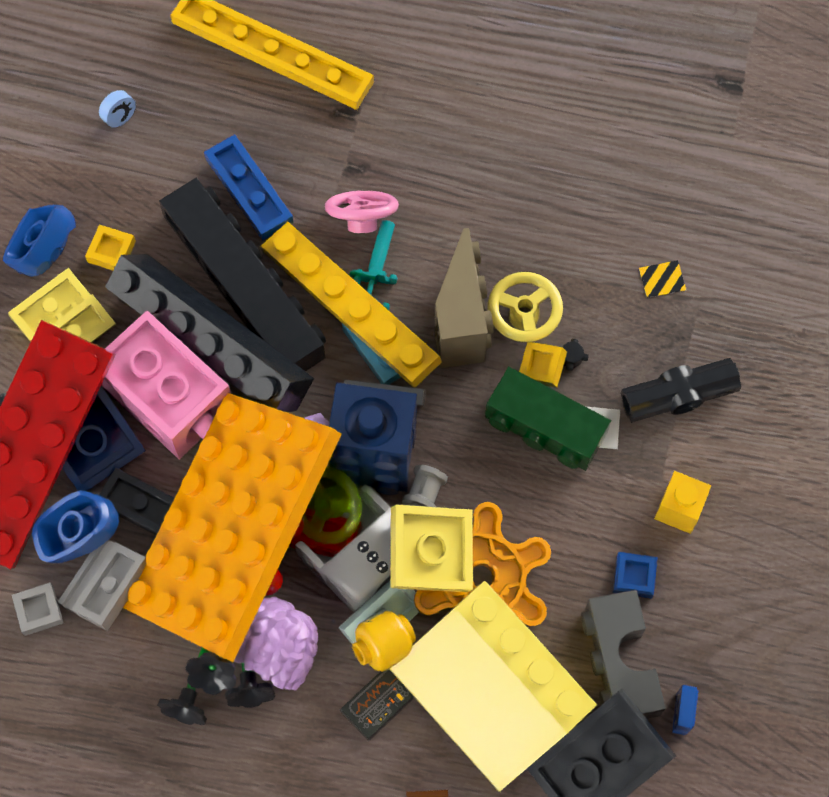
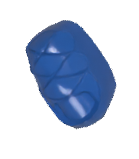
(39, 239)
(74, 527)

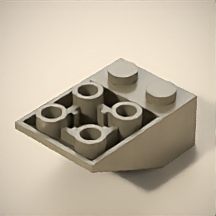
(461, 321)

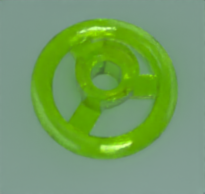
(343, 500)

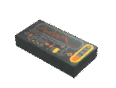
(377, 703)

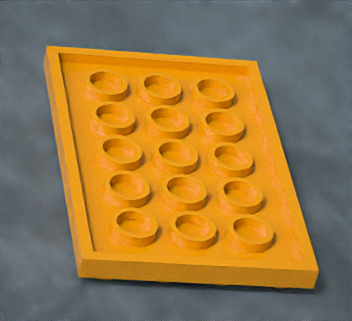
(231, 523)

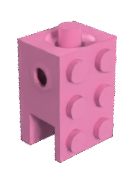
(163, 384)

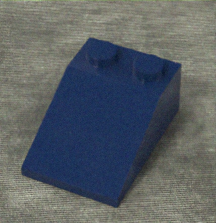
(101, 445)

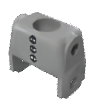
(364, 563)

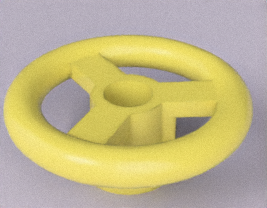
(522, 320)

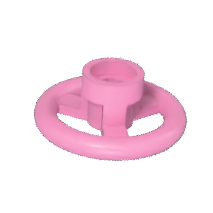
(363, 209)

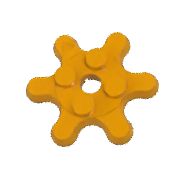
(508, 566)

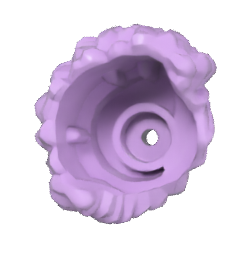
(280, 644)

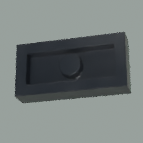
(137, 500)

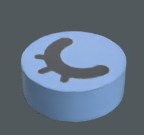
(117, 108)

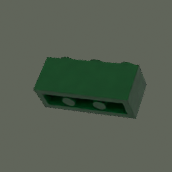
(546, 419)

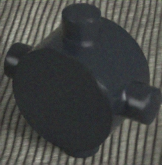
(574, 355)

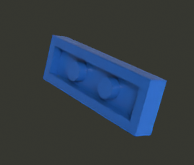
(248, 186)

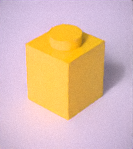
(682, 502)

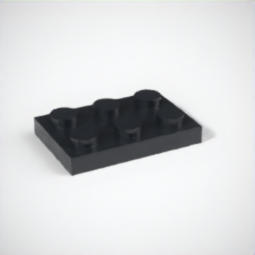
(604, 754)

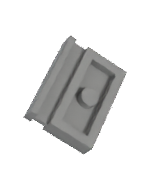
(103, 584)

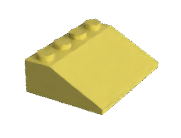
(493, 686)

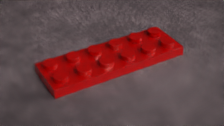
(41, 424)

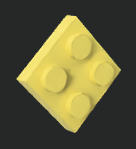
(431, 548)

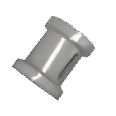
(425, 486)

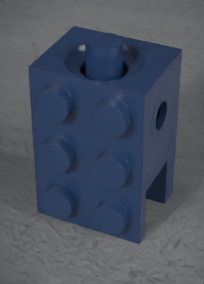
(375, 436)

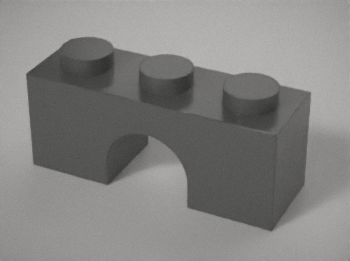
(611, 622)

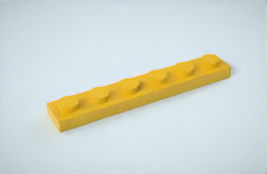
(274, 50)
(351, 304)

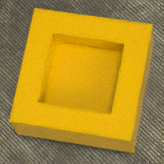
(108, 246)
(543, 363)

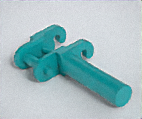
(377, 261)

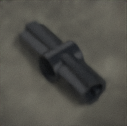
(681, 390)

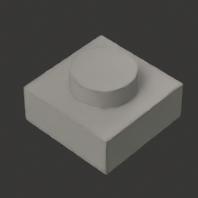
(37, 609)

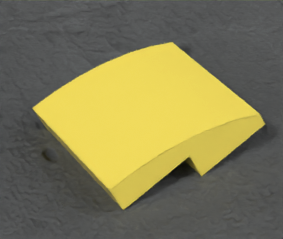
(66, 305)

